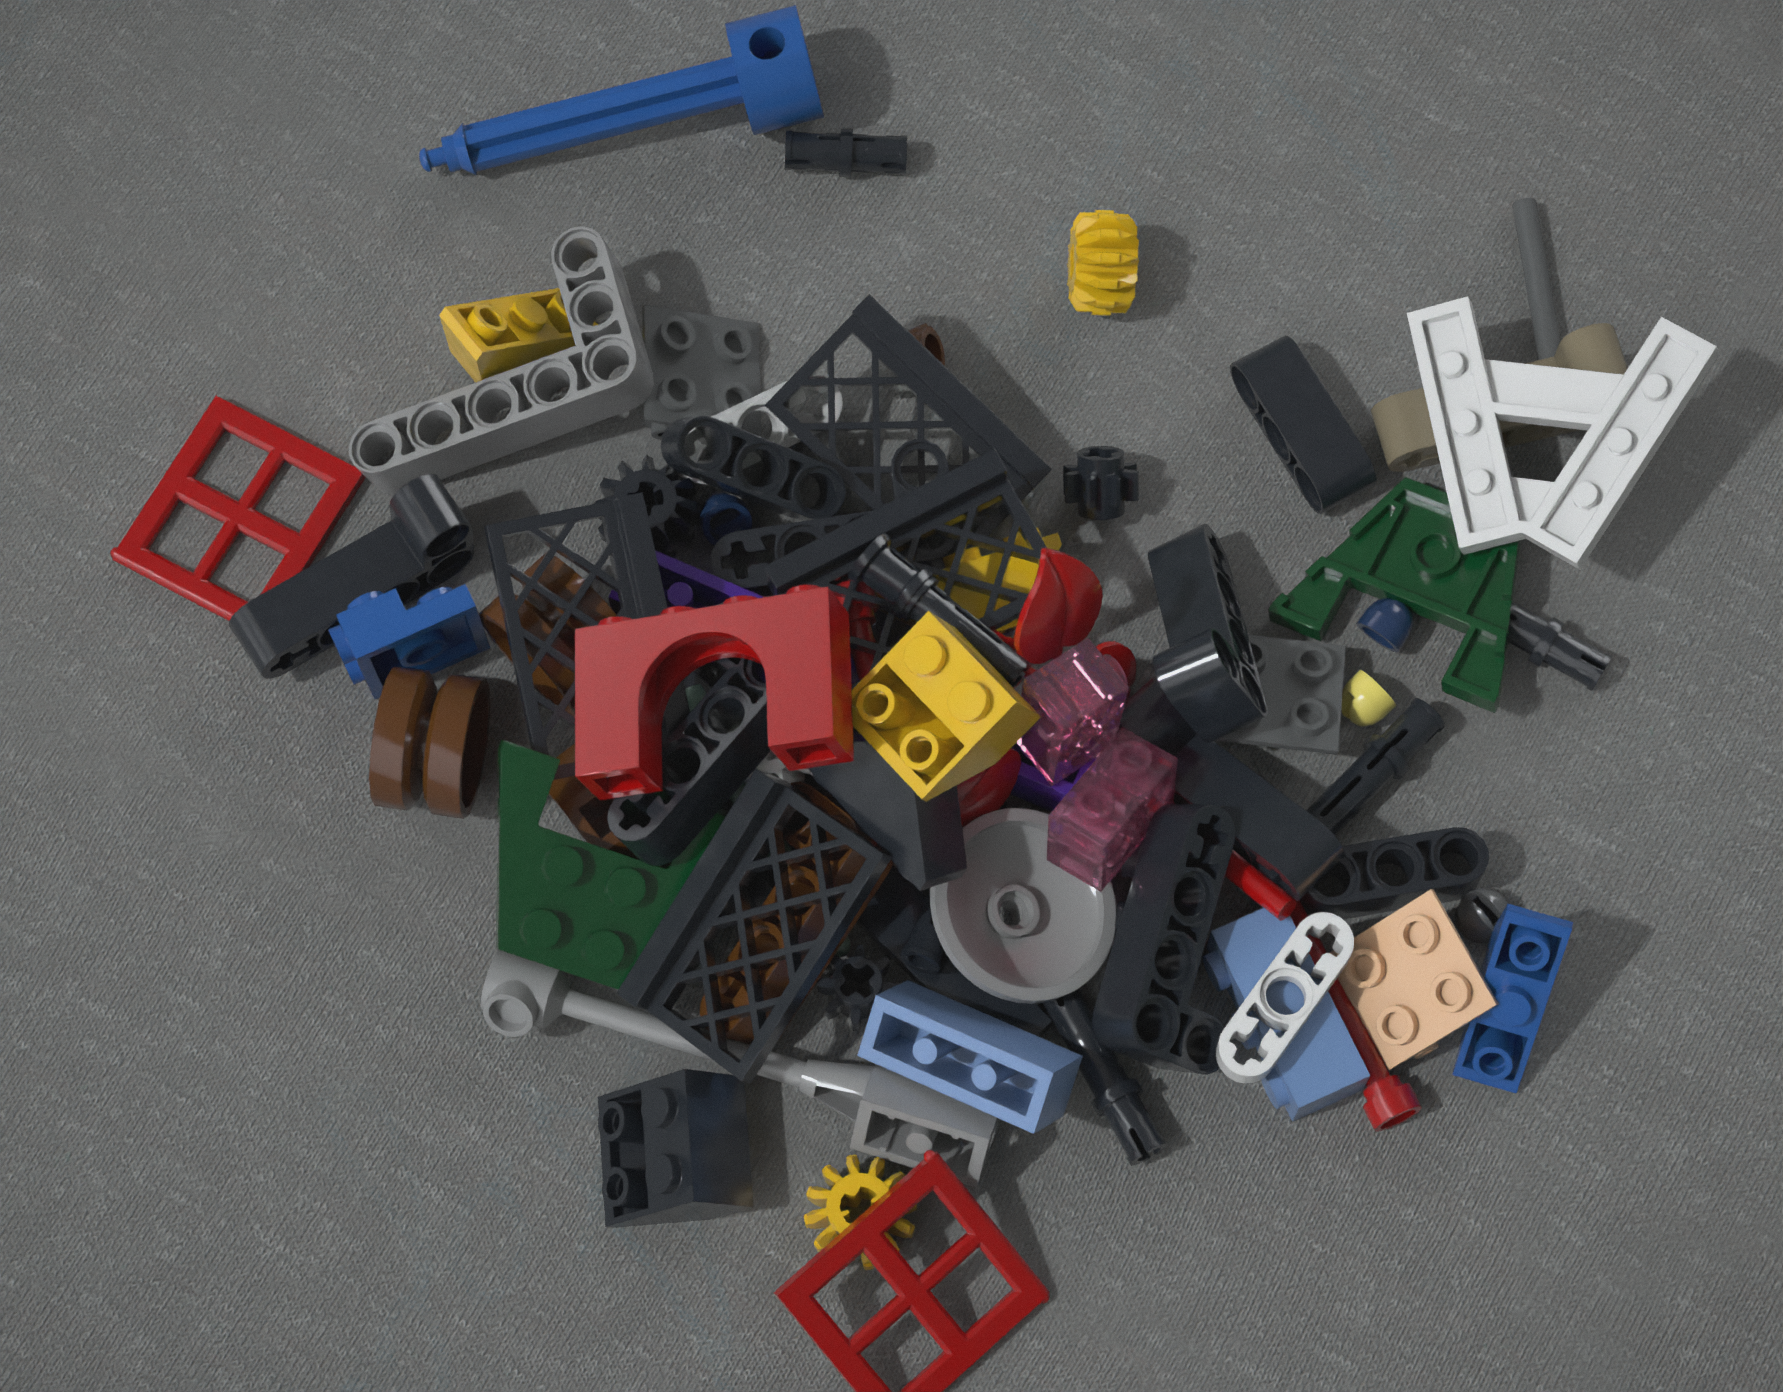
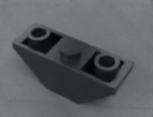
(917, 834)

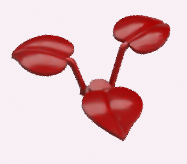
(1054, 615)

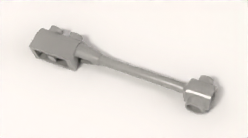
(890, 1112)

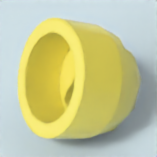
(1365, 700)

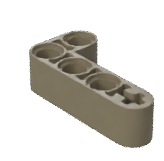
(1405, 421)

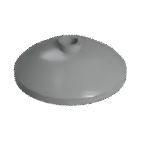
(1057, 925)

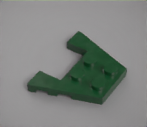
(1413, 556)
(570, 898)

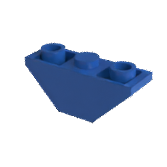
(1520, 973)

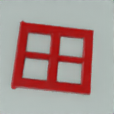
(237, 516)
(913, 1290)

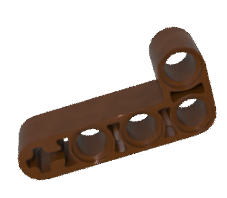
(809, 920)

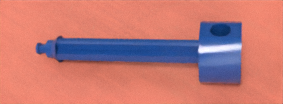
(766, 73)

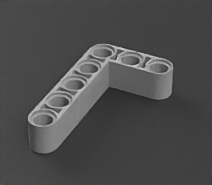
(526, 387)

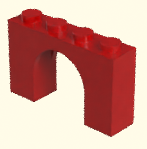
(634, 666)

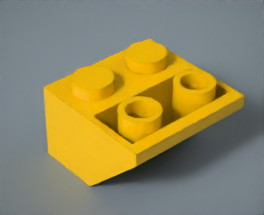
(938, 709)

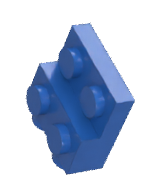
(431, 636)

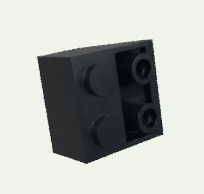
(675, 1149)

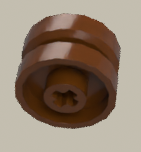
(539, 618)
(429, 742)

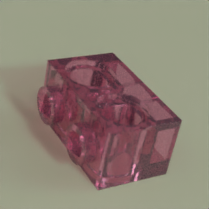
(1079, 710)
(1110, 809)

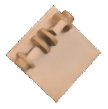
(1413, 981)

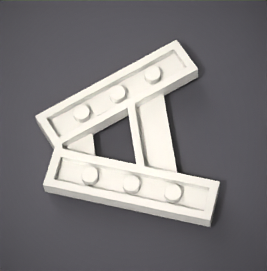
(1621, 413)

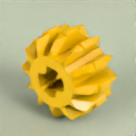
(1102, 262)
(849, 1192)

